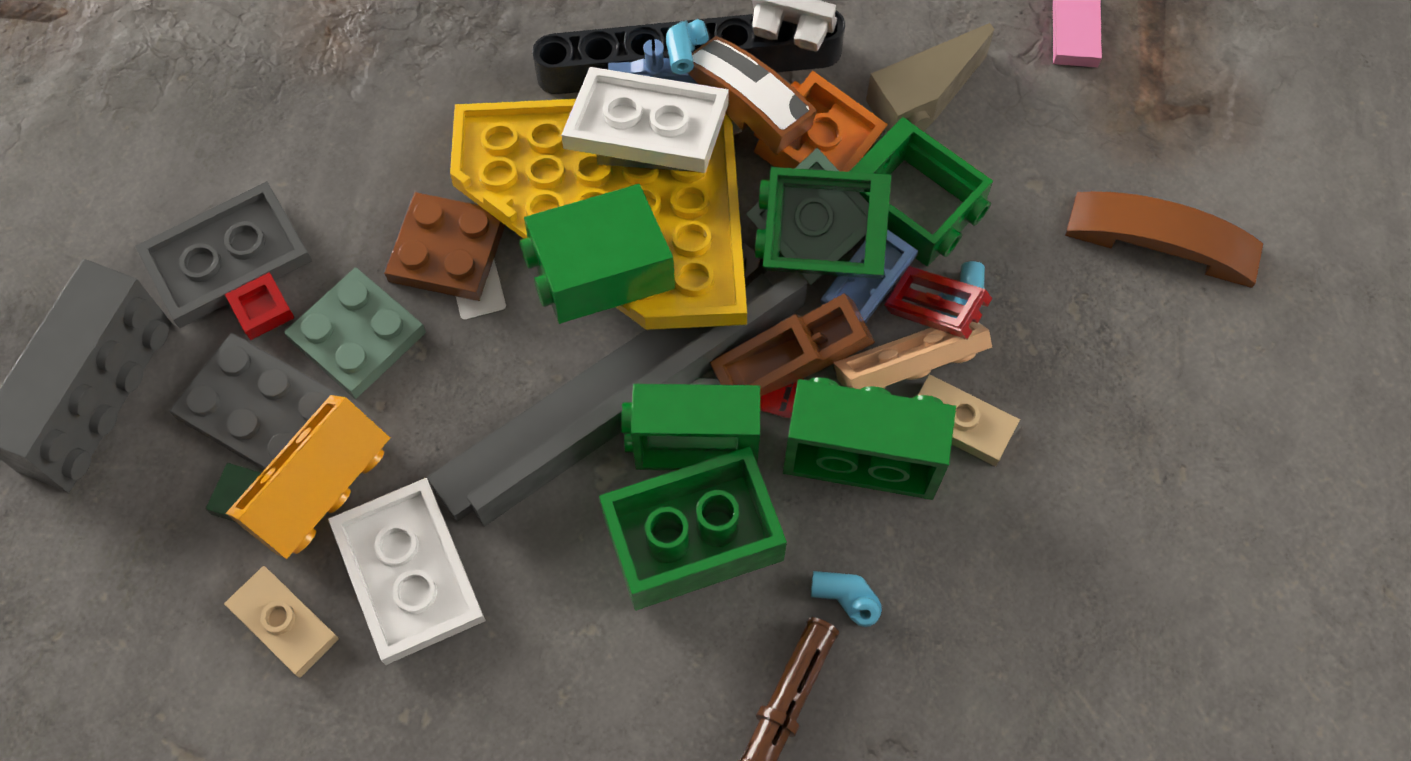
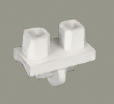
(812, 16)

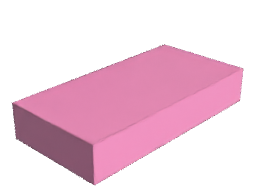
(1077, 32)

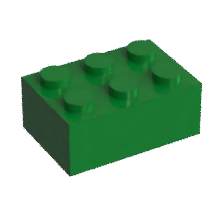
(869, 438)
(693, 528)

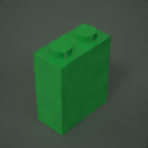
(597, 254)

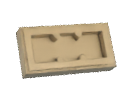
(977, 425)
(281, 621)

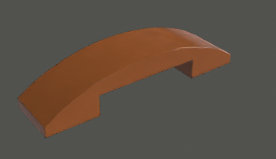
(1167, 228)

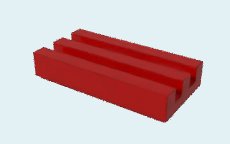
(965, 313)

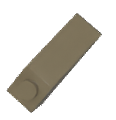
(928, 80)

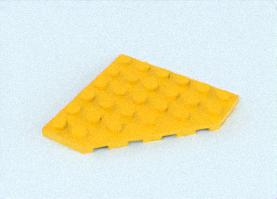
(516, 166)

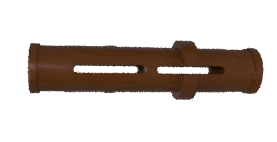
(779, 717)

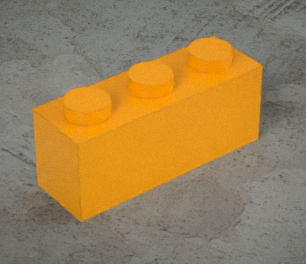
(310, 477)

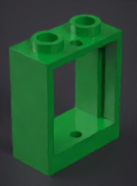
(942, 166)
(772, 199)
(689, 423)

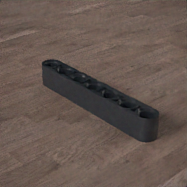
(579, 50)

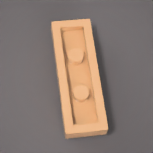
(910, 357)

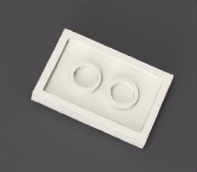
(646, 119)
(406, 571)

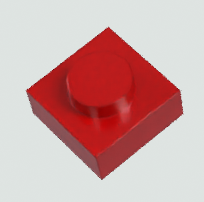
(259, 306)

